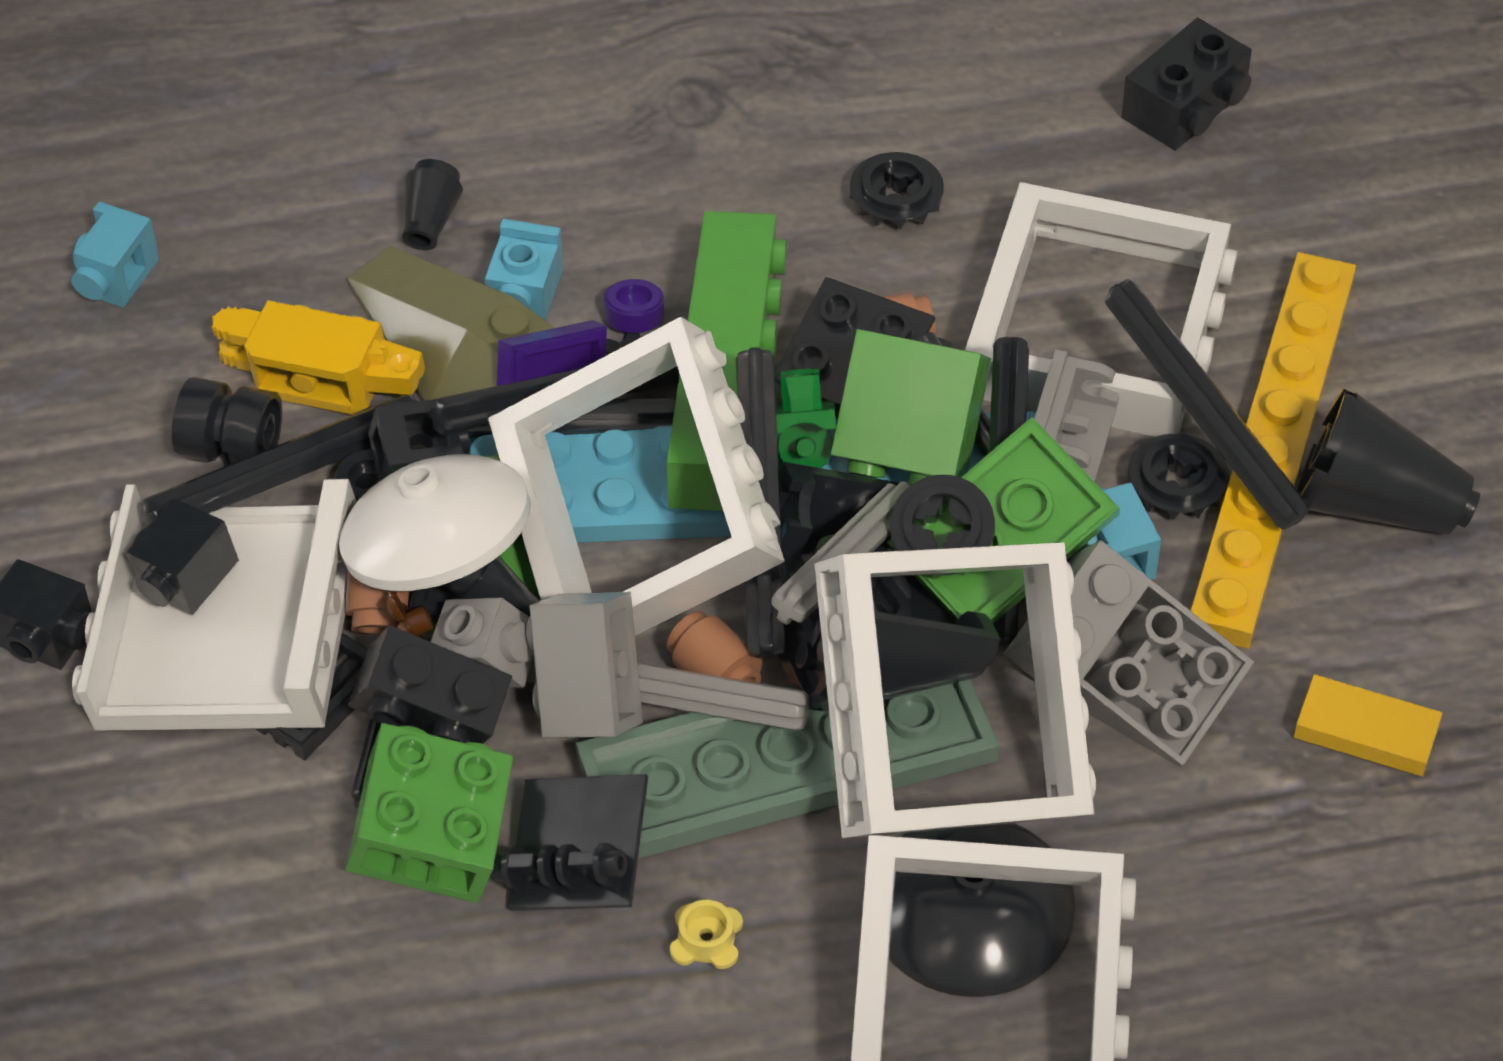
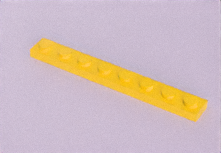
(1282, 421)

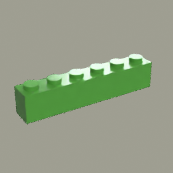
(733, 300)

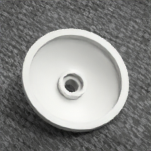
(434, 522)

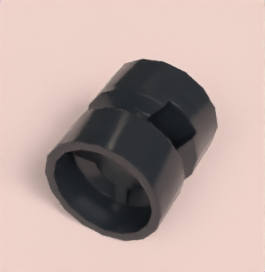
(216, 422)

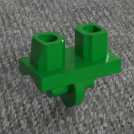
(804, 419)

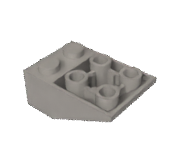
(1143, 656)

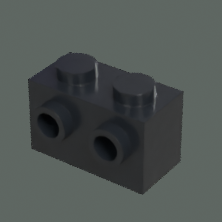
(1186, 84)
(429, 688)

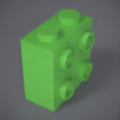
(909, 407)
(430, 812)

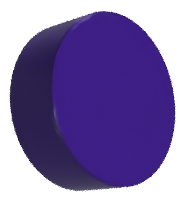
(633, 306)

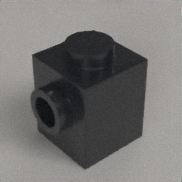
(182, 556)
(42, 614)

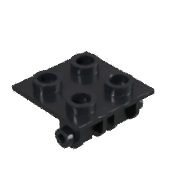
(830, 328)
(575, 843)

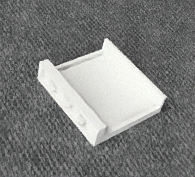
(254, 648)

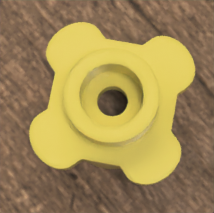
(710, 918)

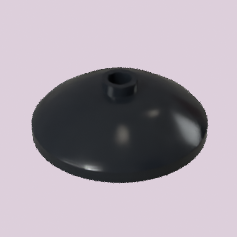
(978, 934)

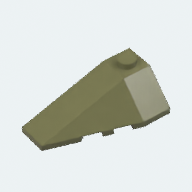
(443, 317)

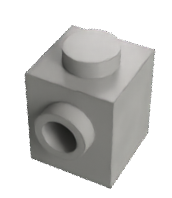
(487, 632)

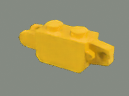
(316, 355)

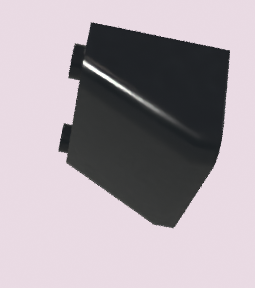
(912, 650)

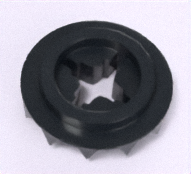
(901, 172)
(1188, 458)
(925, 501)

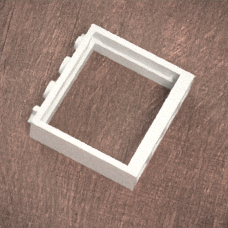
(1120, 227)
(733, 464)
(857, 694)
(1001, 862)

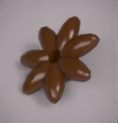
(414, 622)

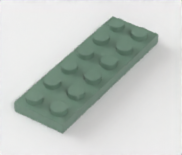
(735, 774)

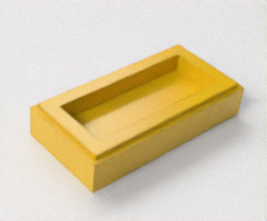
(1368, 725)

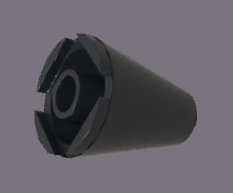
(1383, 472)

